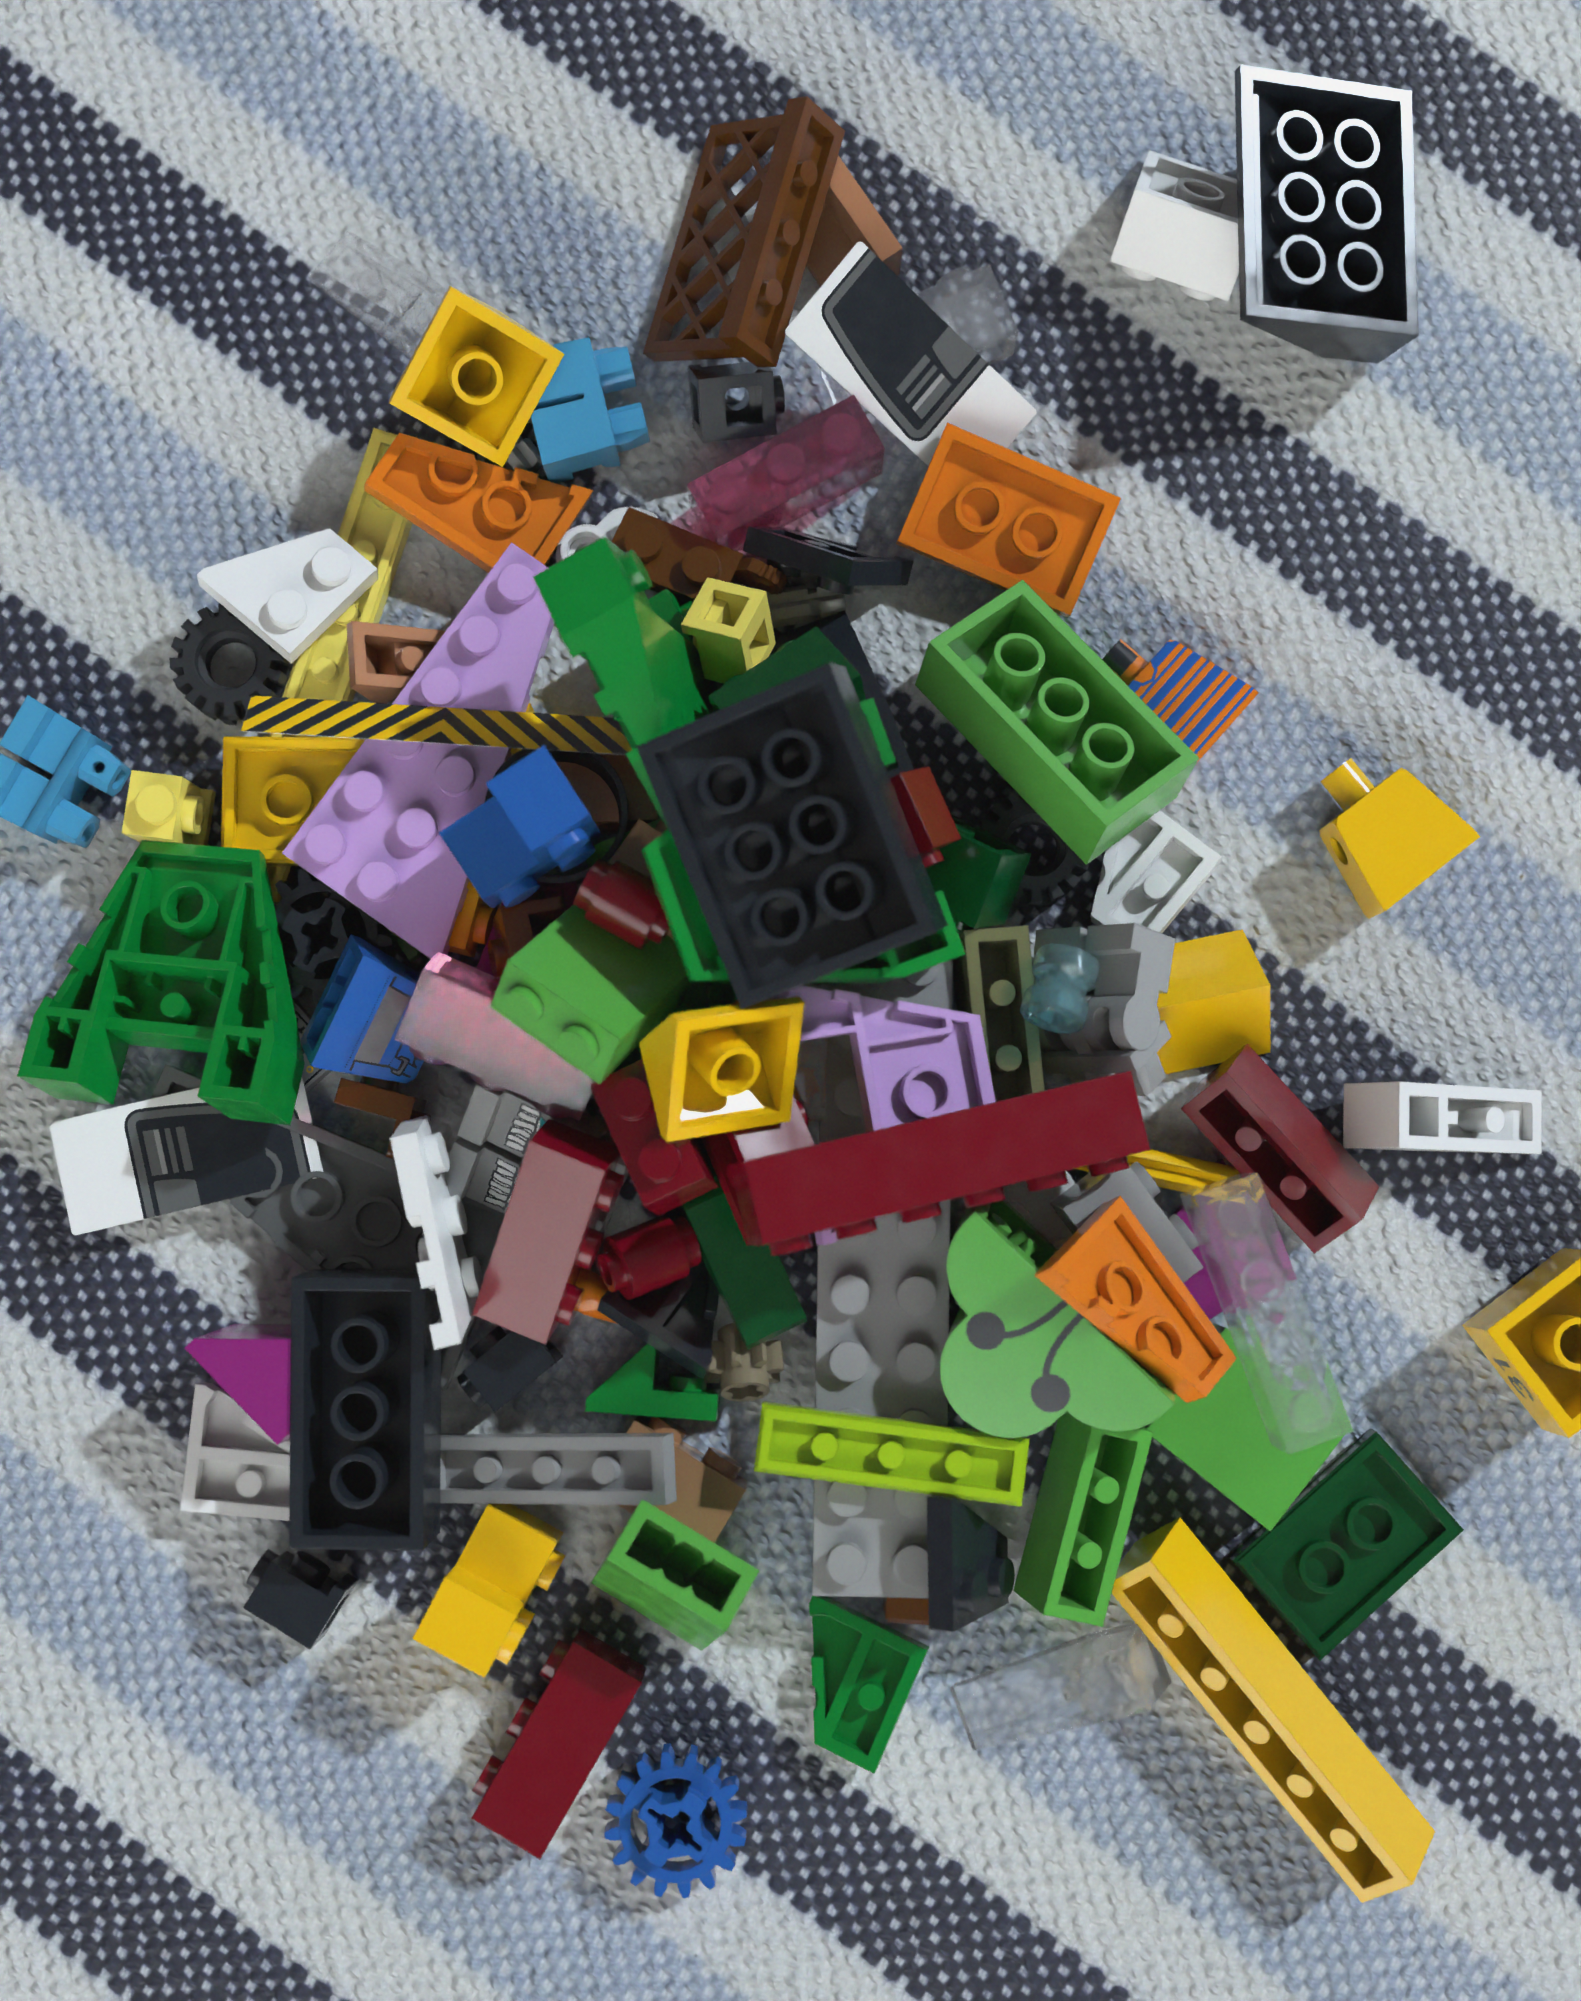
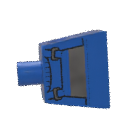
(361, 1016)

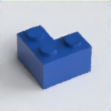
(522, 831)

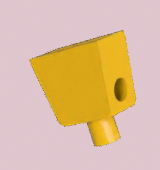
(1389, 835)

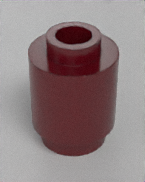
(623, 903)
(649, 1256)

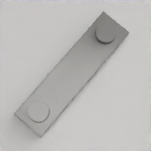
(558, 1468)

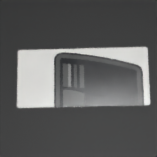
(904, 359)
(170, 1158)

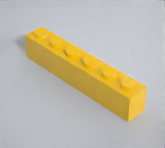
(1272, 1711)

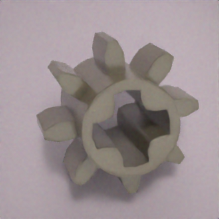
(743, 1372)

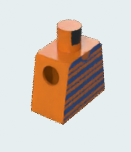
(1183, 691)

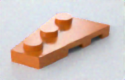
(474, 503)
(1138, 1301)

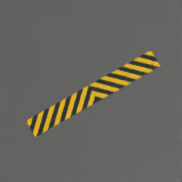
(435, 725)

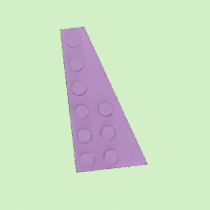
(383, 815)

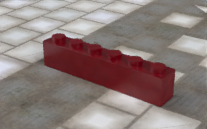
(939, 1159)

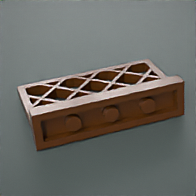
(770, 247)

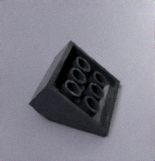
(1326, 213)
(792, 834)

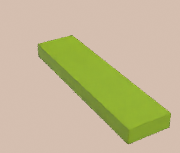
(890, 1454)

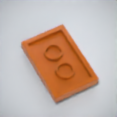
(1008, 519)

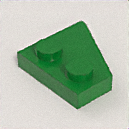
(859, 1680)

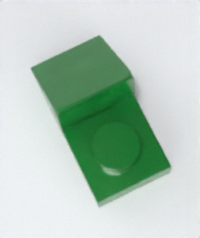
(636, 1392)

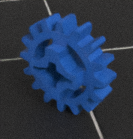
(662, 1843)

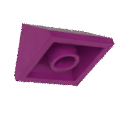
(254, 1369)

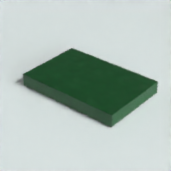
(1346, 1544)

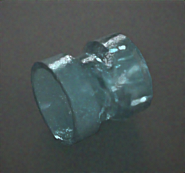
(1060, 988)

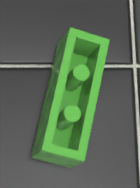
(1081, 1520)

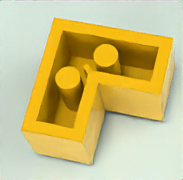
(484, 1597)

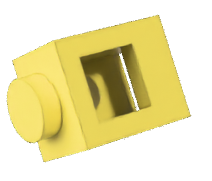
(729, 628)
(167, 809)

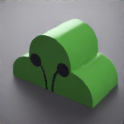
(1024, 1352)

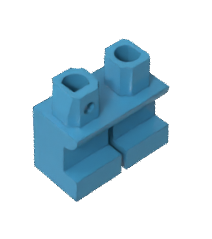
(572, 414)
(73, 759)

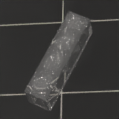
(1266, 1313)

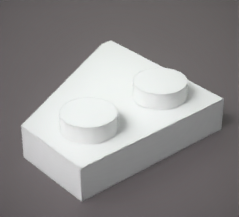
(233, 1462)

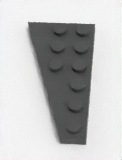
(349, 1212)

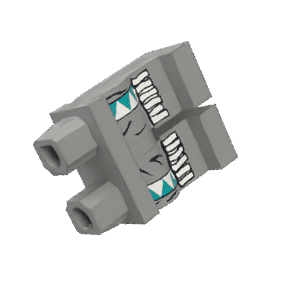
(494, 1144)

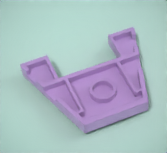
(905, 1056)

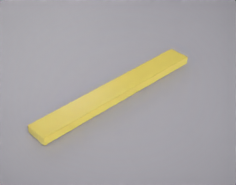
(380, 538)

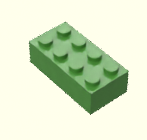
(1054, 721)

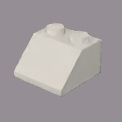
(1181, 228)

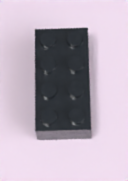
(364, 1411)

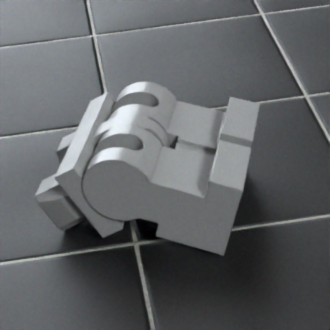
(1123, 1014)

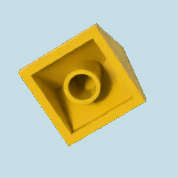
(476, 376)
(1214, 1002)
(724, 1067)

